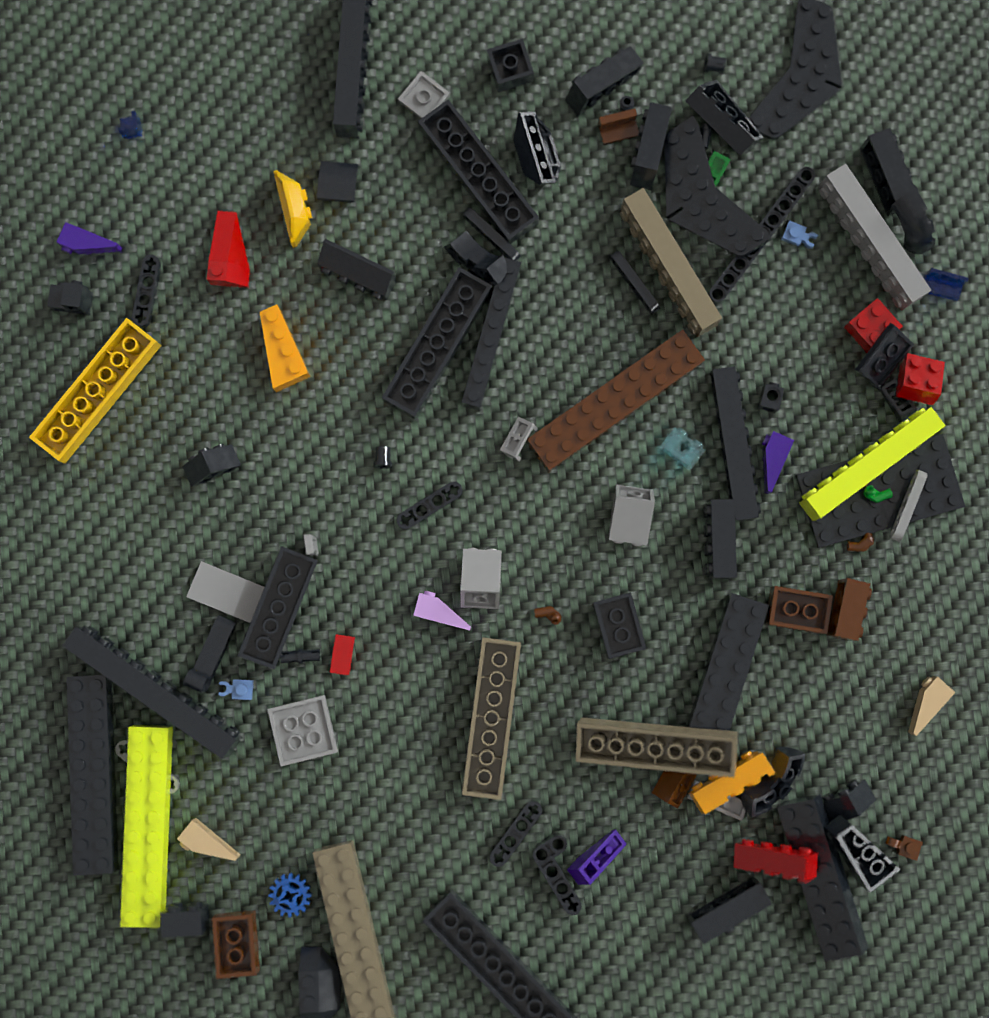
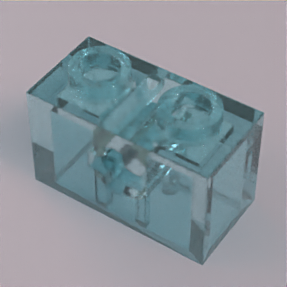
(686, 457)

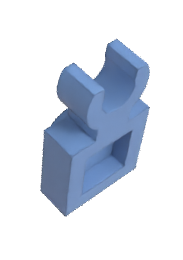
(796, 234)
(240, 689)

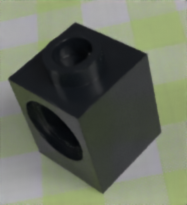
(765, 403)

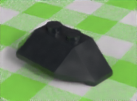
(536, 149)
(318, 984)

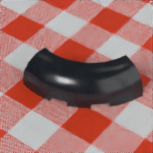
(915, 224)
(477, 260)
(787, 765)

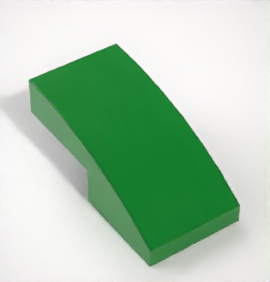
(718, 164)

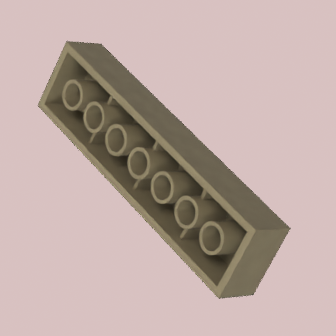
(670, 263)
(491, 718)
(657, 747)

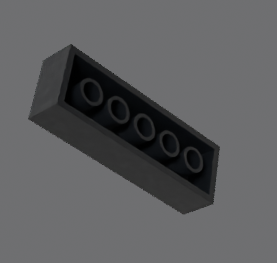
(277, 607)

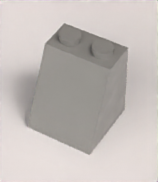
(631, 515)
(481, 578)

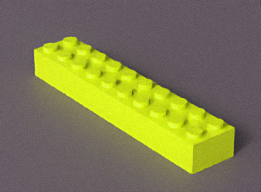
(146, 825)

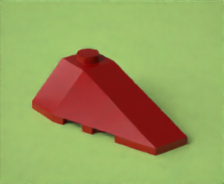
(228, 255)

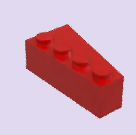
(776, 860)

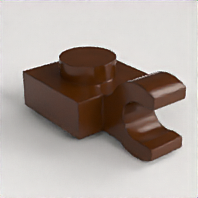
(906, 846)

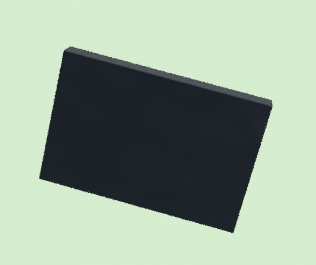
(884, 356)

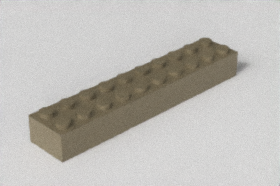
(353, 931)

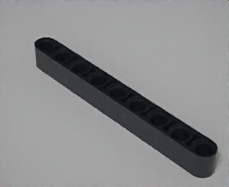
(779, 216)

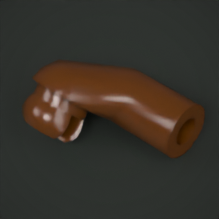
(863, 545)
(548, 612)

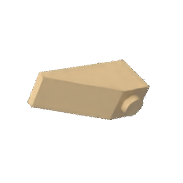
(929, 701)
(202, 840)

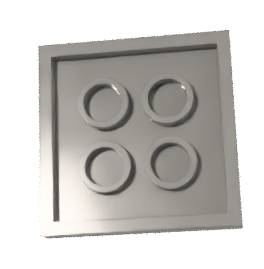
(302, 730)

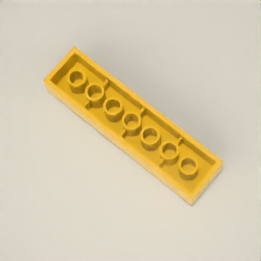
(95, 391)

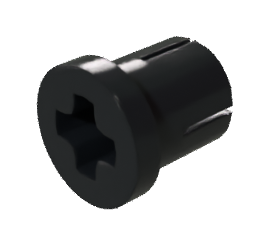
(714, 63)
(383, 458)

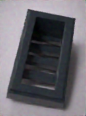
(897, 410)

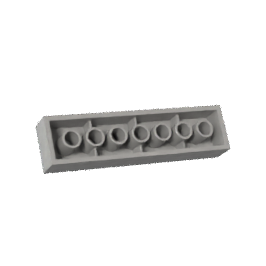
(873, 237)

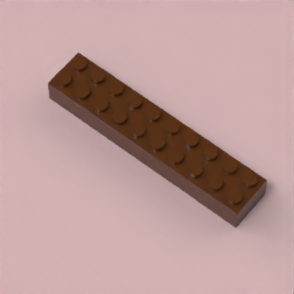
(615, 401)

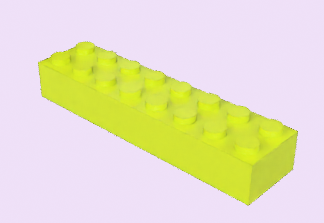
(870, 465)

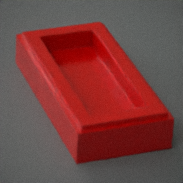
(342, 654)

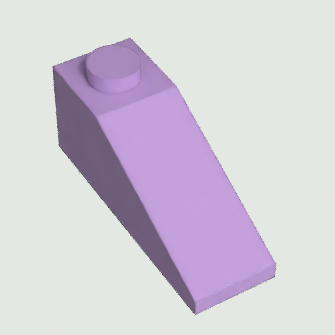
(434, 609)

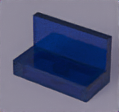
(945, 284)

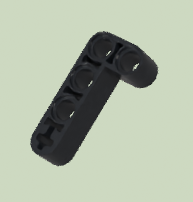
(211, 655)
(559, 876)

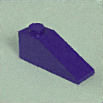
(84, 242)
(774, 456)
(596, 858)

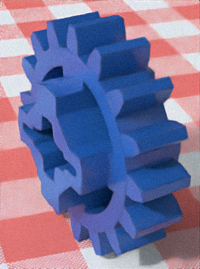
(288, 887)

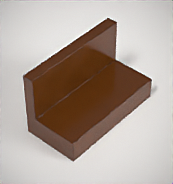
(618, 126)
(673, 786)

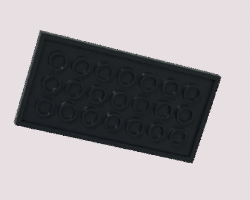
(862, 516)

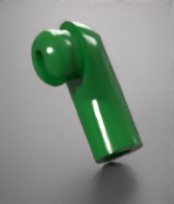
(876, 496)

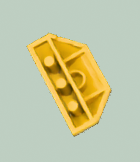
(293, 207)

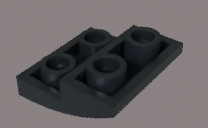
(337, 182)

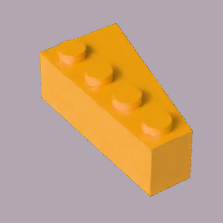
(283, 355)
(717, 789)

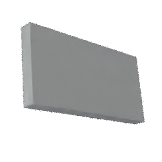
(225, 591)

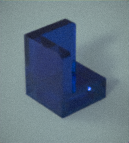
(130, 126)

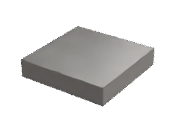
(423, 95)

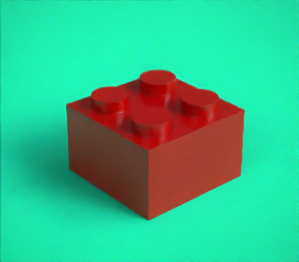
(870, 324)
(920, 379)

